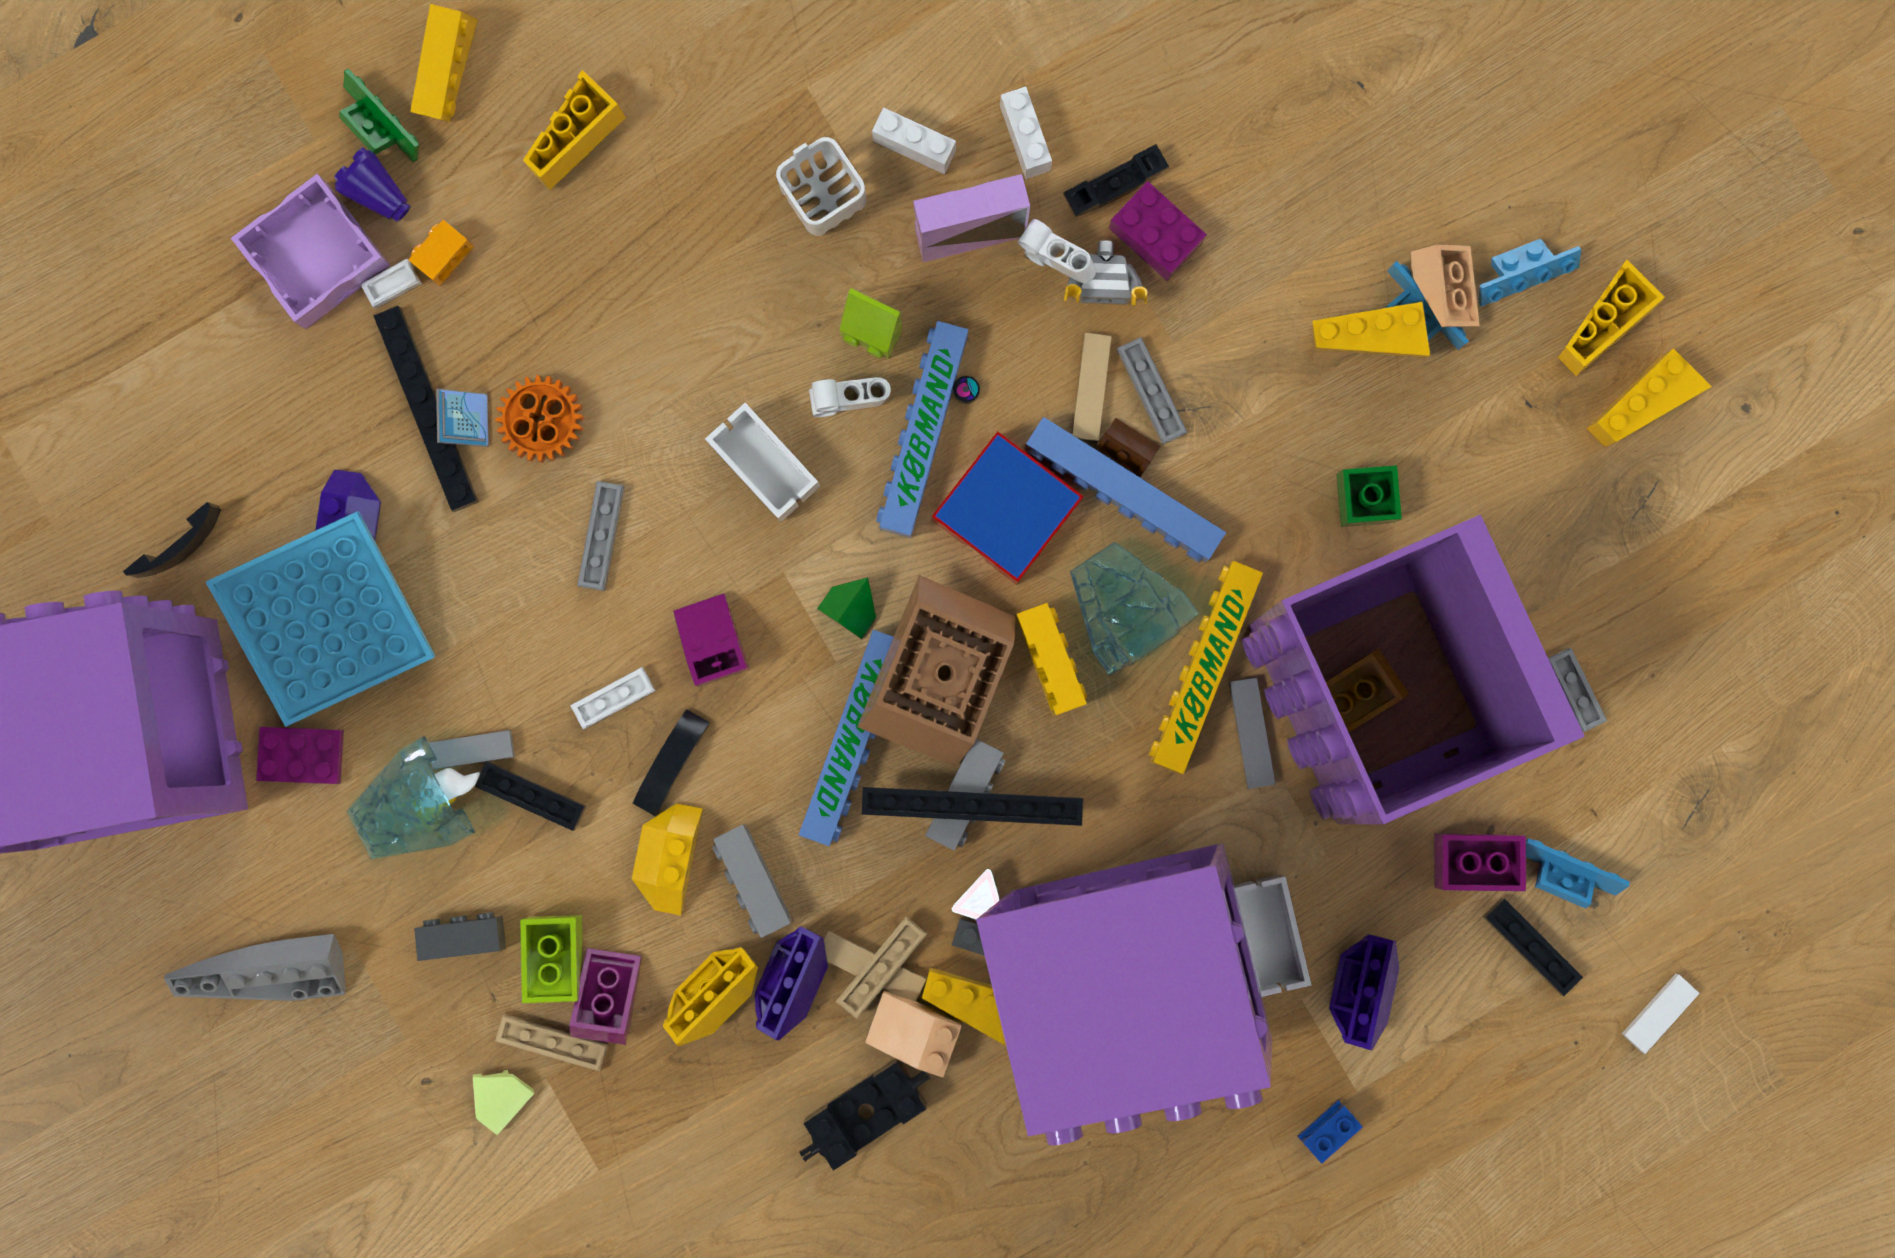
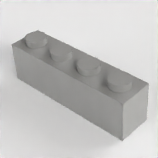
(971, 776)
(752, 881)

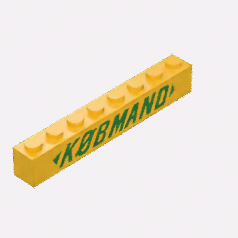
(1205, 668)

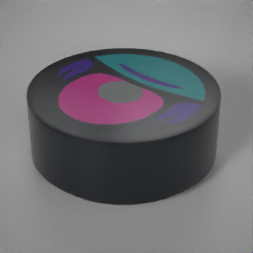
(966, 389)

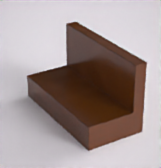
(1127, 447)

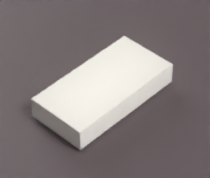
(391, 283)

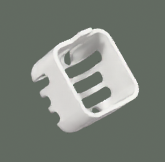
(832, 153)

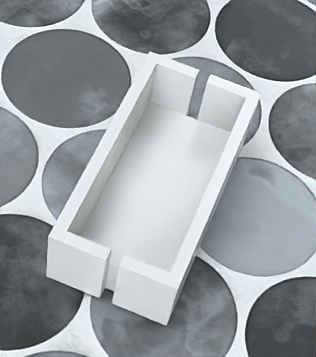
(763, 462)
(1272, 934)

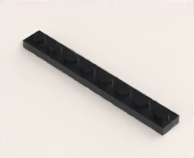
(423, 405)
(972, 806)

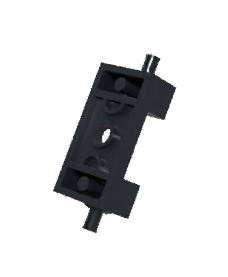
(841, 1131)

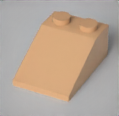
(1447, 283)
(914, 1033)

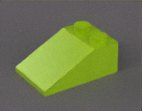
(870, 324)
(551, 958)

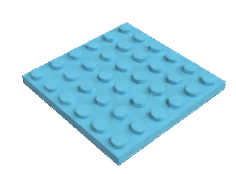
(321, 618)

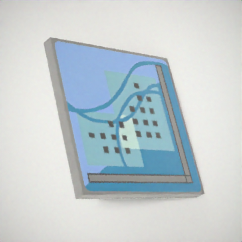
(462, 418)

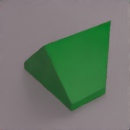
(850, 606)

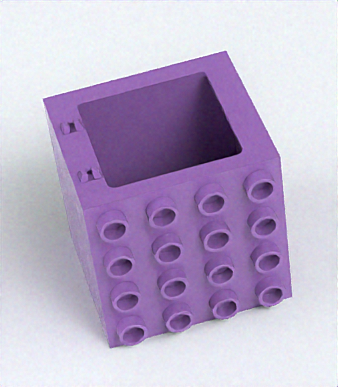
(1486, 643)
(112, 721)
(1128, 995)

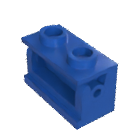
(1330, 1131)

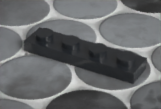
(530, 796)
(1532, 946)

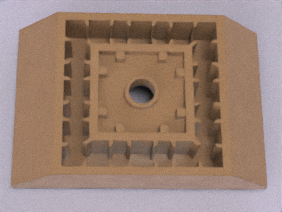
(910, 699)

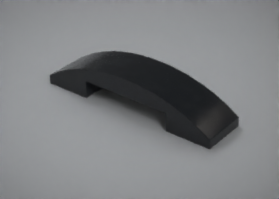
(1117, 182)
(202, 522)
(670, 762)

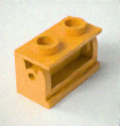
(440, 252)

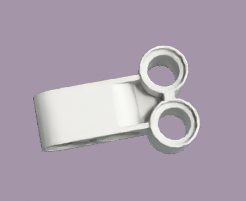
(1044, 245)
(828, 395)

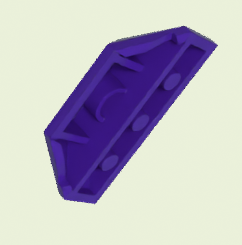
(347, 494)
(790, 982)
(1365, 990)

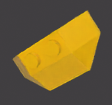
(667, 857)
(710, 995)

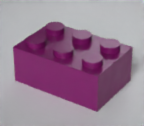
(1157, 231)
(1480, 862)

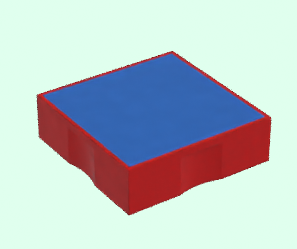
(1007, 507)

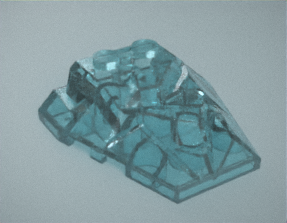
(1127, 607)
(407, 807)

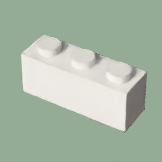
(1025, 132)
(914, 140)

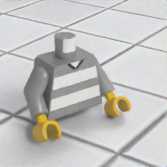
(1113, 282)

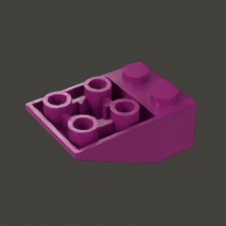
(710, 640)

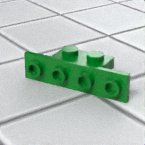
(373, 122)

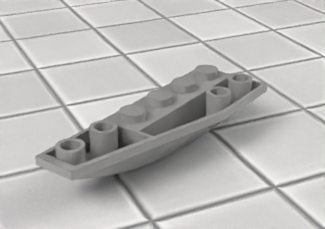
(266, 971)

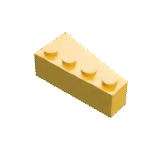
(442, 62)
(573, 131)
(1614, 314)
(1380, 331)
(1654, 393)
(1051, 659)
(966, 1000)

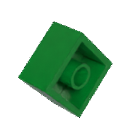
(1369, 496)

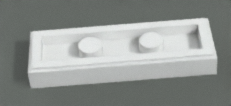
(613, 698)
(1660, 1013)

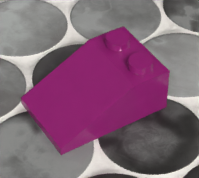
(605, 996)

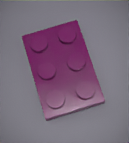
(300, 755)

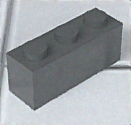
(460, 936)

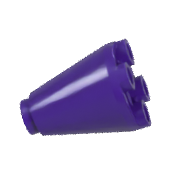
(371, 186)

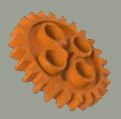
(515, 415)

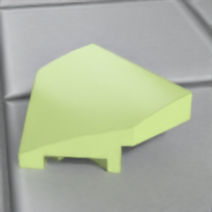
(499, 1098)

